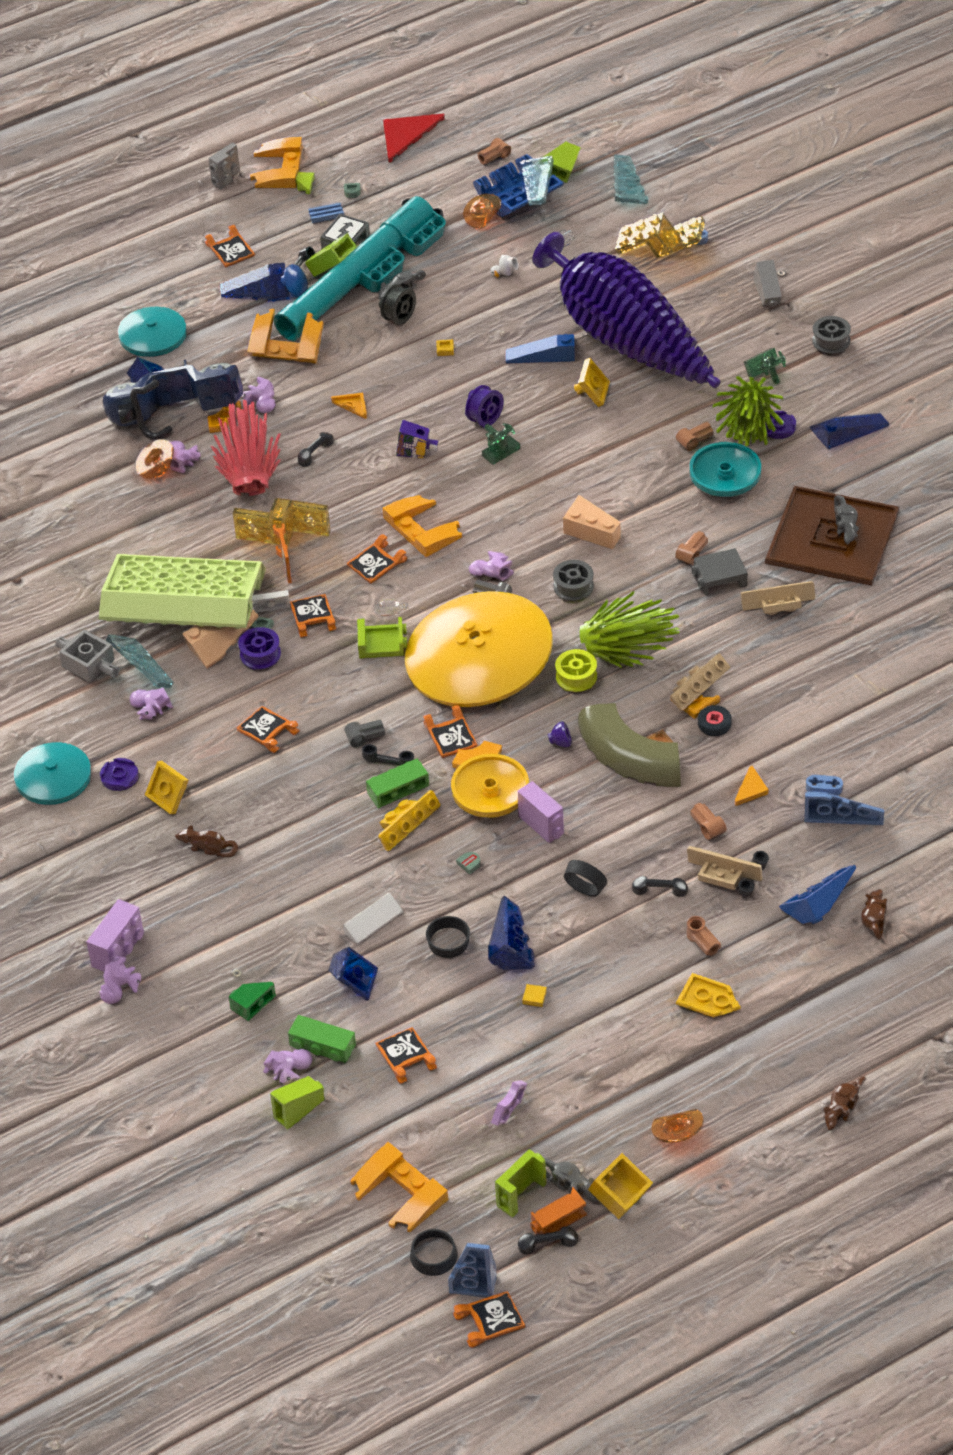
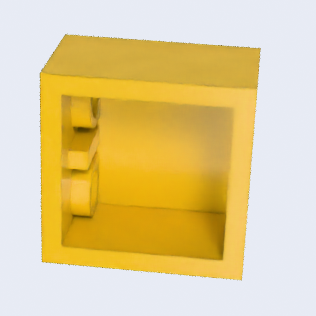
(620, 1186)

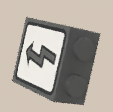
(342, 225)

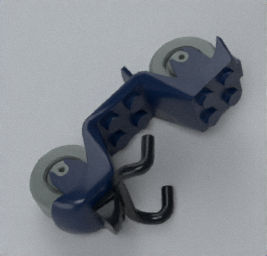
(136, 402)

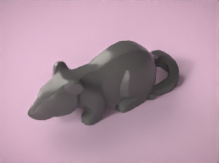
(405, 279)
(846, 519)
(567, 1176)

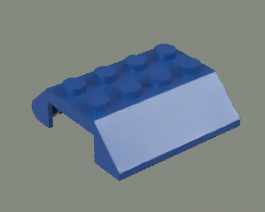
(510, 186)

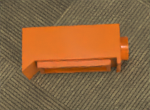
(558, 1214)

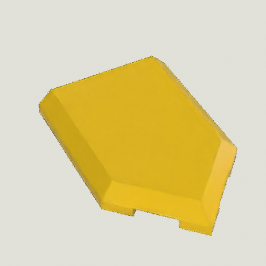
(707, 996)

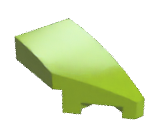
(304, 181)

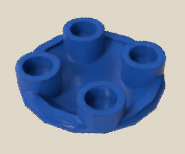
(295, 280)

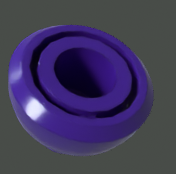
(560, 735)

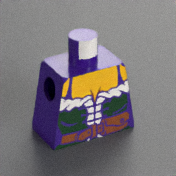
(414, 440)

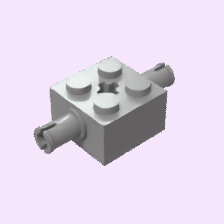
(87, 656)

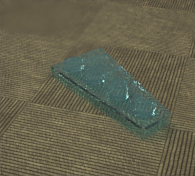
(537, 178)
(626, 182)
(141, 659)

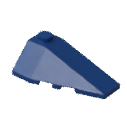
(550, 349)
(818, 898)

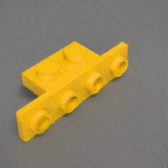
(406, 818)

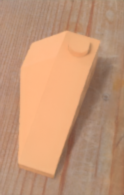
(211, 642)

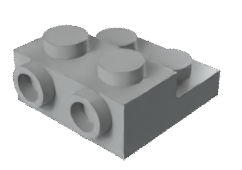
(224, 165)

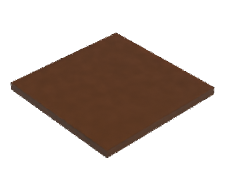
(810, 542)

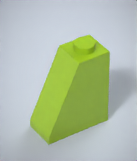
(564, 160)
(331, 255)
(296, 1100)

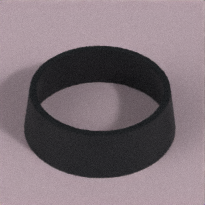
(587, 871)
(448, 922)
(437, 1268)

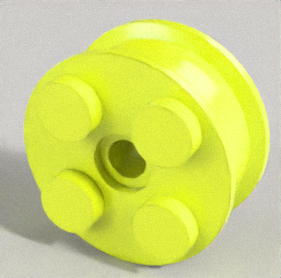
(576, 670)

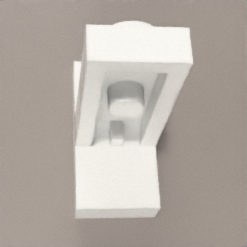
(271, 601)

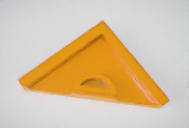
(351, 402)
(699, 704)
(751, 787)

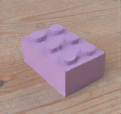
(115, 934)

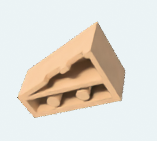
(591, 524)

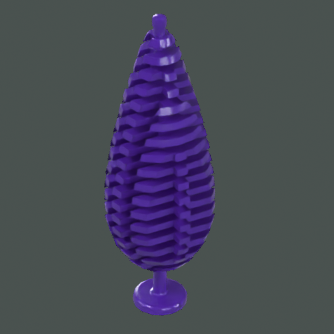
(625, 311)

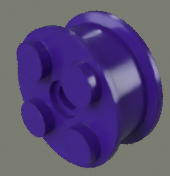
(484, 405)
(259, 648)

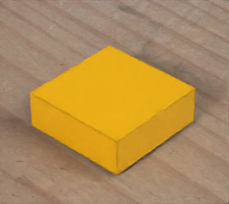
(445, 347)
(534, 995)

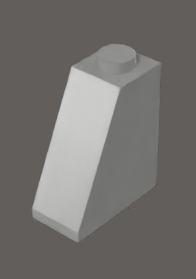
(767, 283)

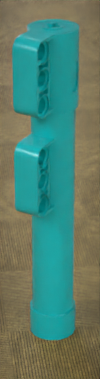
(374, 261)

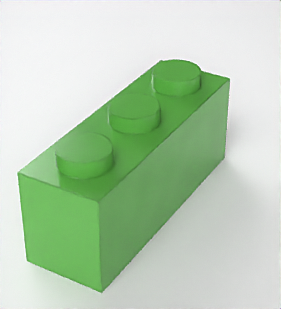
(397, 783)
(322, 1038)

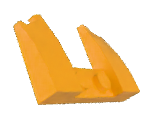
(284, 177)
(305, 351)
(400, 515)
(426, 1193)

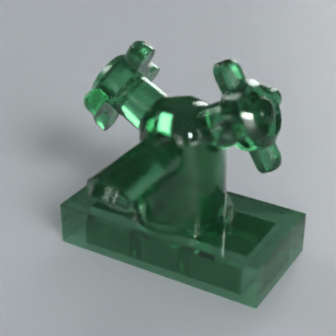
(765, 362)
(503, 444)

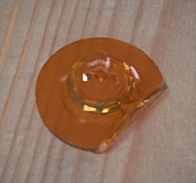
(481, 210)
(155, 459)
(677, 1126)

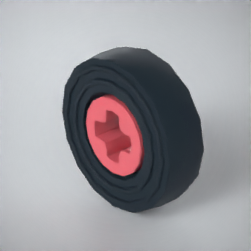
(713, 727)

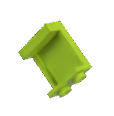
(381, 639)
(525, 1171)

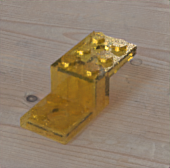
(660, 235)
(290, 512)

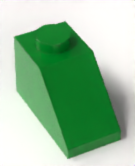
(251, 998)

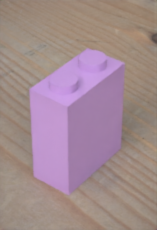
(540, 812)

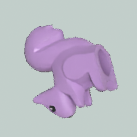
(262, 394)
(183, 457)
(494, 568)
(151, 701)
(114, 977)
(284, 1062)

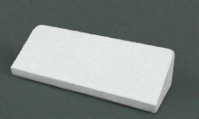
(372, 919)

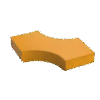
(213, 422)
(485, 748)

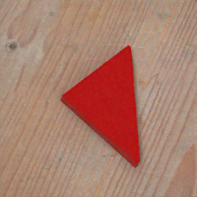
(407, 130)

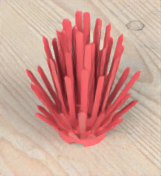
(246, 462)

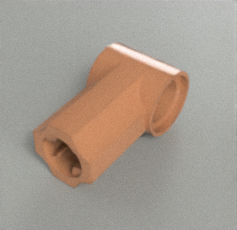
(497, 149)
(690, 438)
(692, 548)
(710, 824)
(701, 935)

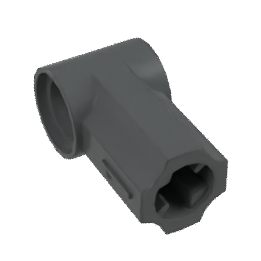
(482, 586)
(358, 734)

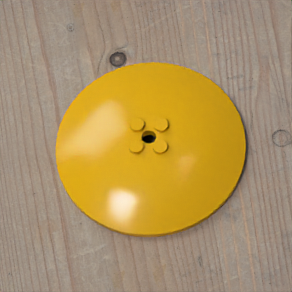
(483, 670)

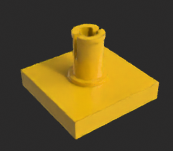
(593, 382)
(166, 787)

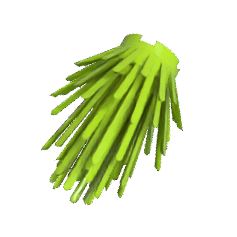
(748, 411)
(619, 633)

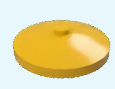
(488, 785)

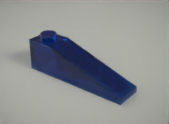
(259, 283)
(845, 429)
(508, 940)

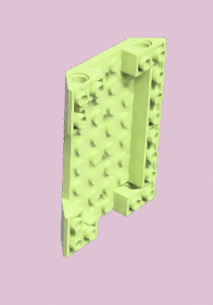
(180, 590)

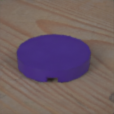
(785, 430)
(119, 774)

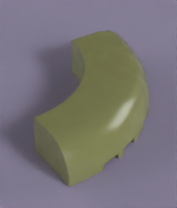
(627, 750)

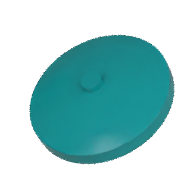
(152, 331)
(725, 469)
(52, 773)

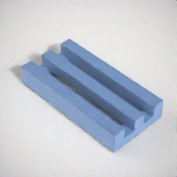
(325, 212)

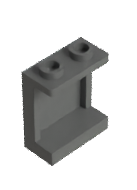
(719, 569)

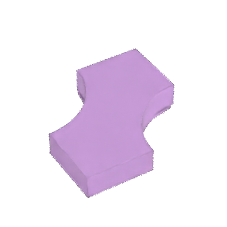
(509, 1102)

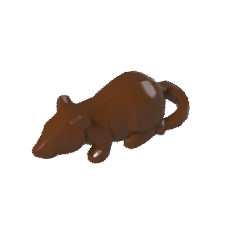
(209, 841)
(874, 913)
(842, 1100)

